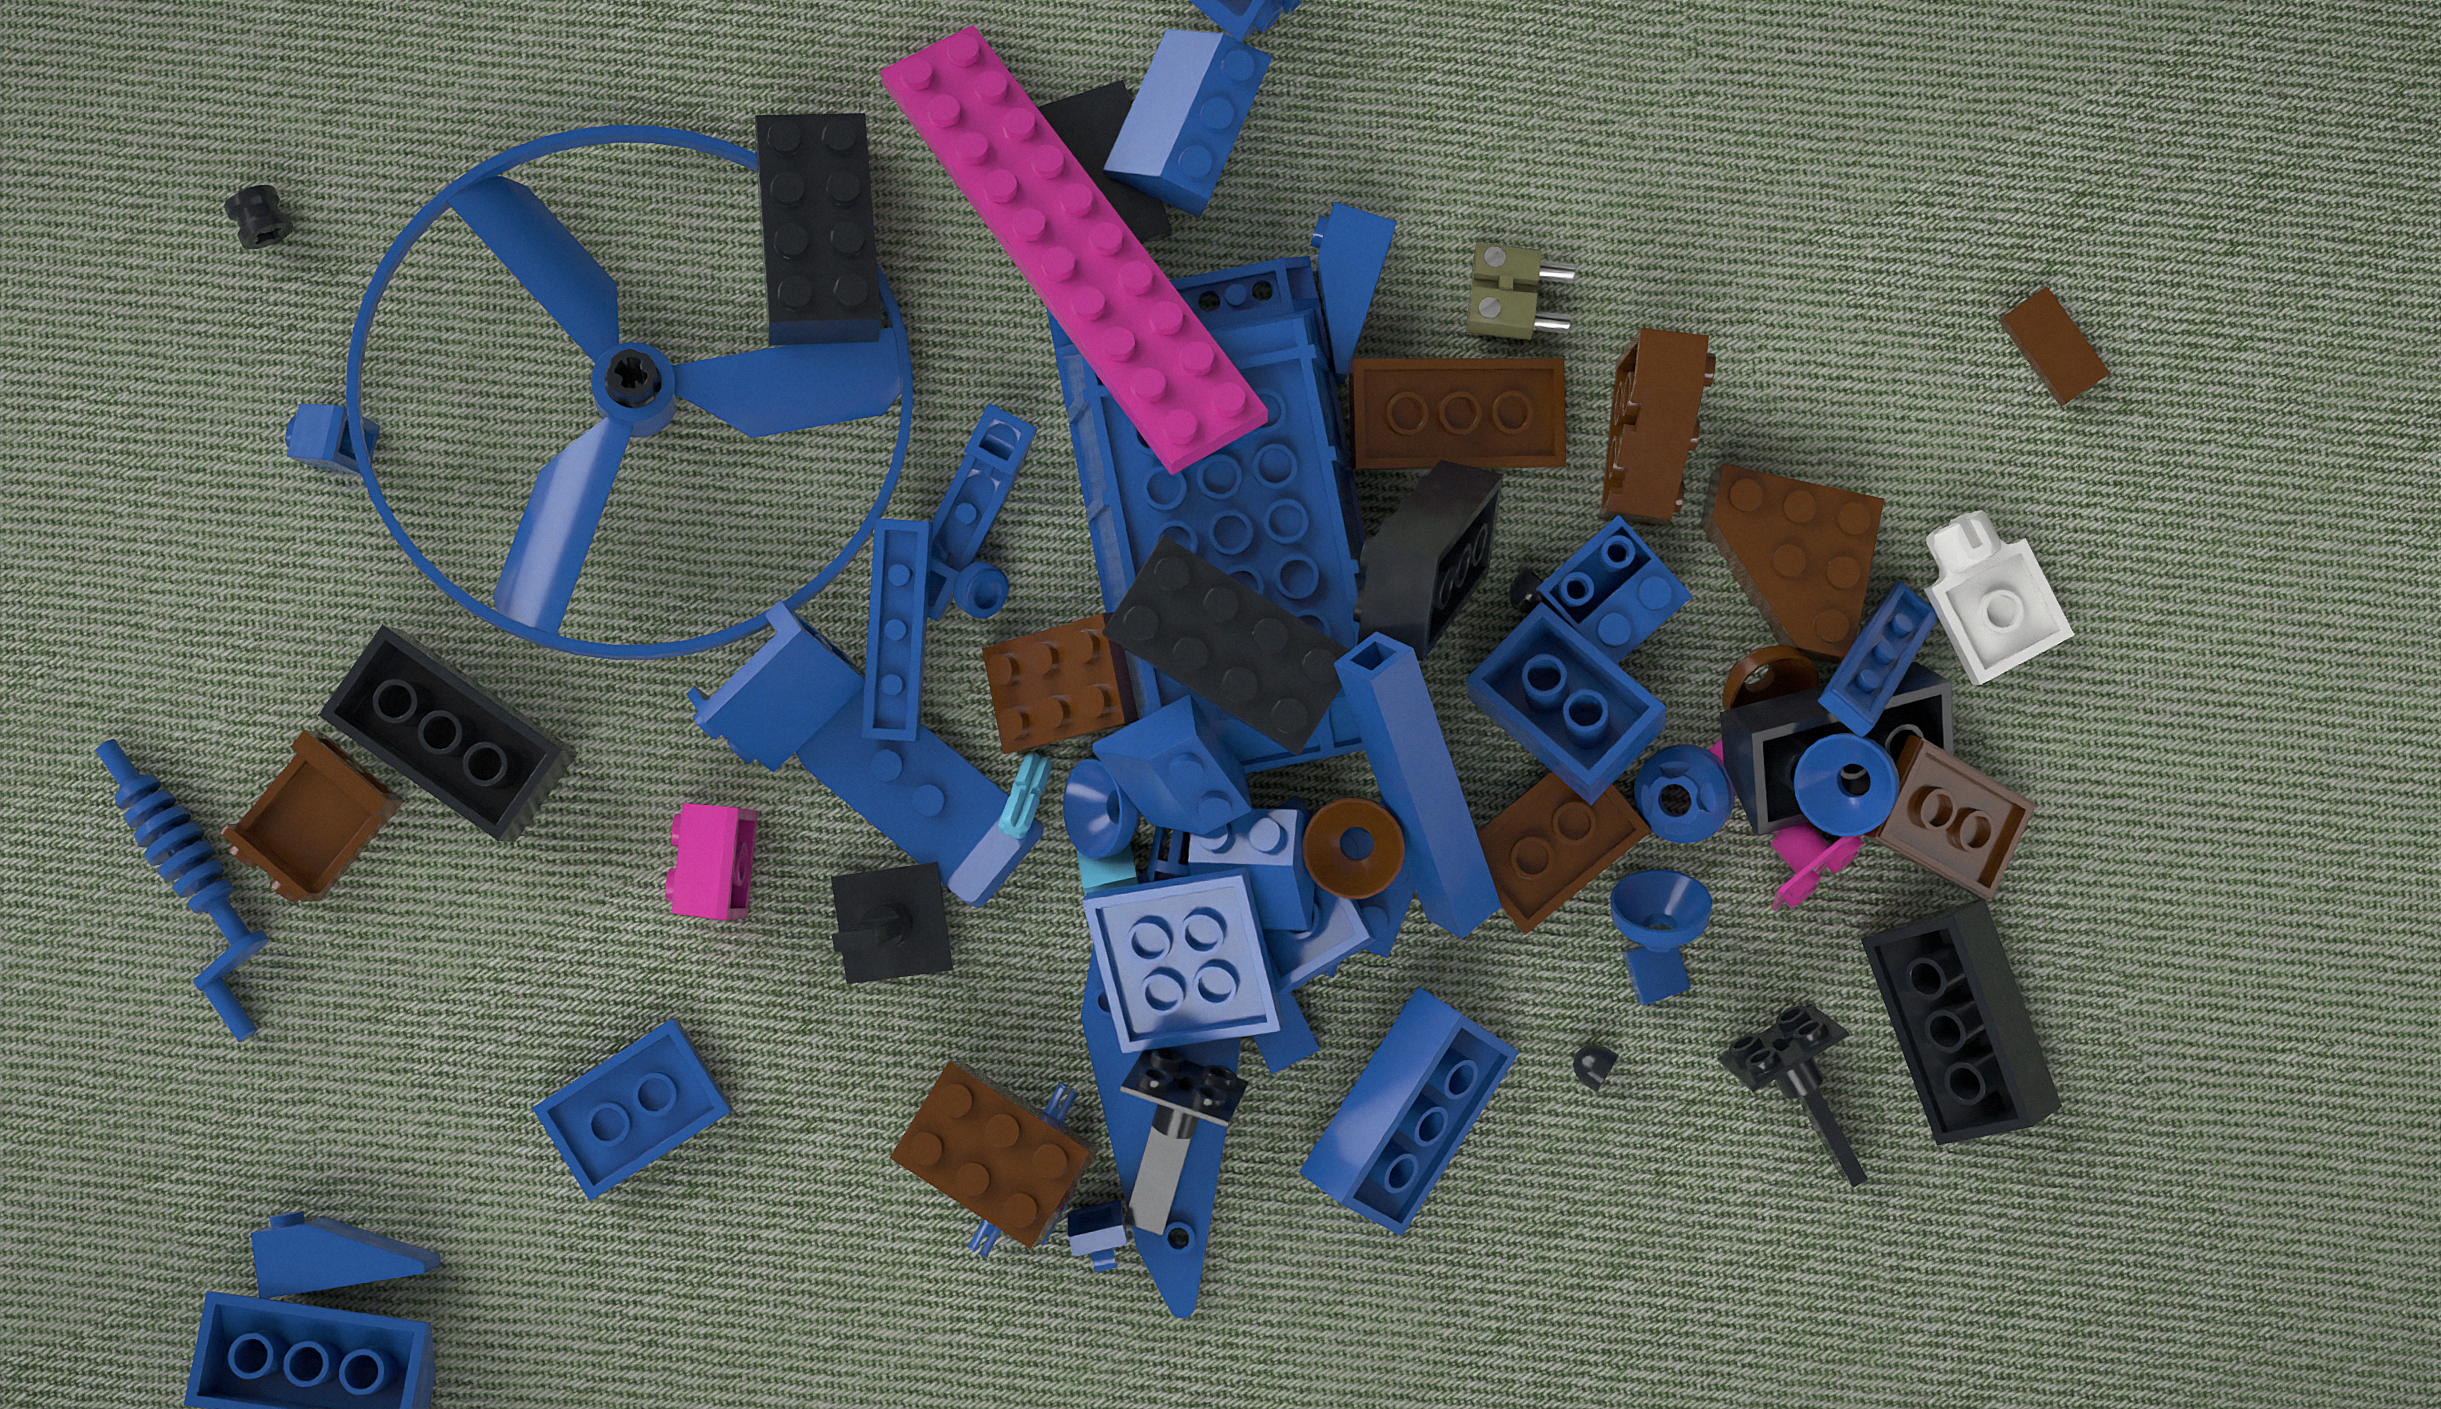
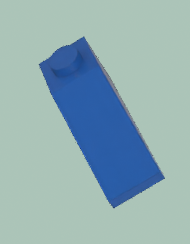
(1348, 270)
(326, 1254)

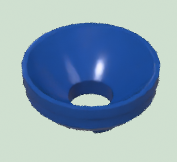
(1703, 778)
(1827, 801)
(1093, 814)
(1660, 898)

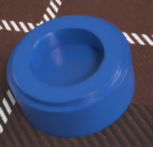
(980, 590)

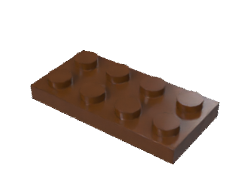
(1457, 412)

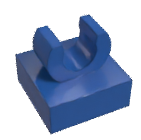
(1098, 1232)

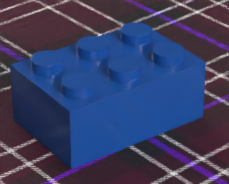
(1566, 703)

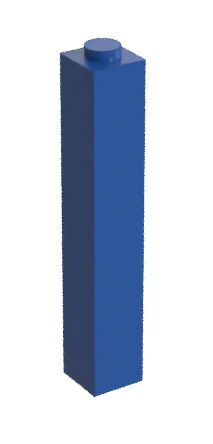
(1418, 782)

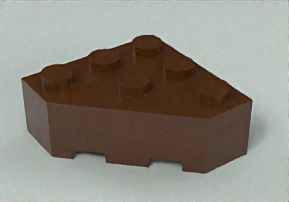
(1654, 424)
(1796, 554)

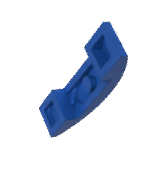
(975, 499)

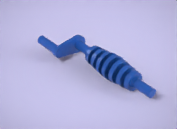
(174, 847)

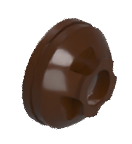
(1787, 673)
(1347, 875)

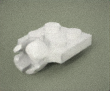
(1992, 598)

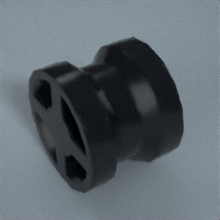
(258, 217)

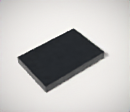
(1089, 129)

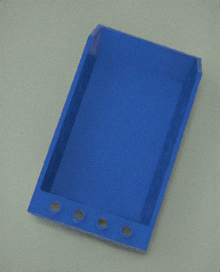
(1262, 509)

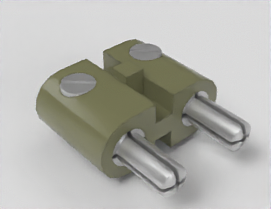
(1506, 292)

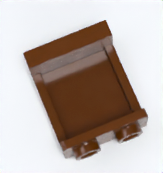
(312, 819)

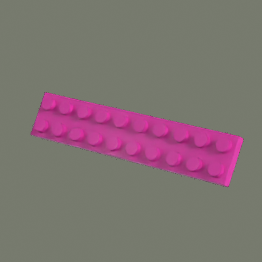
(1075, 250)

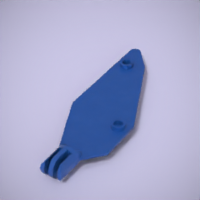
(1129, 1118)

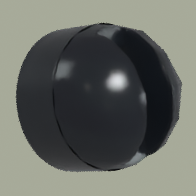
(1525, 589)
(1593, 1065)

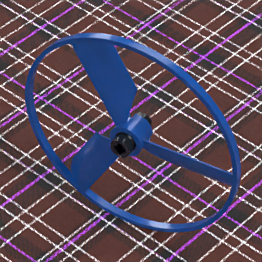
(632, 390)

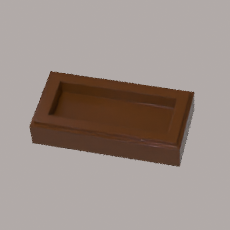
(2054, 346)

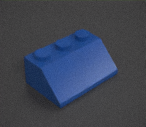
(1187, 117)

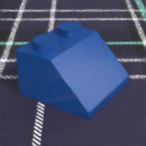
(1177, 769)
(1271, 849)

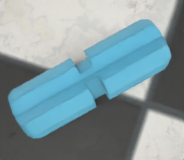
(1025, 795)

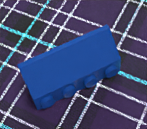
(1408, 1112)
(307, 1357)

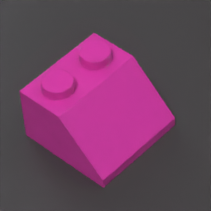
(712, 861)

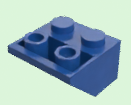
(1614, 591)

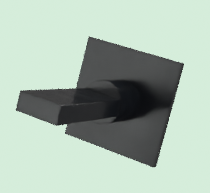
(891, 923)
(1786, 1056)
(1182, 1096)

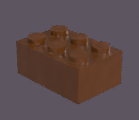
(994, 1153)

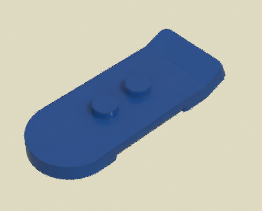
(921, 800)

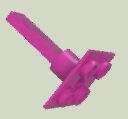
(1806, 855)

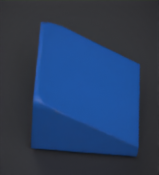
(1655, 974)

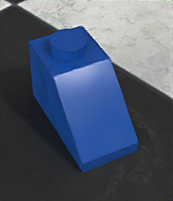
(322, 438)

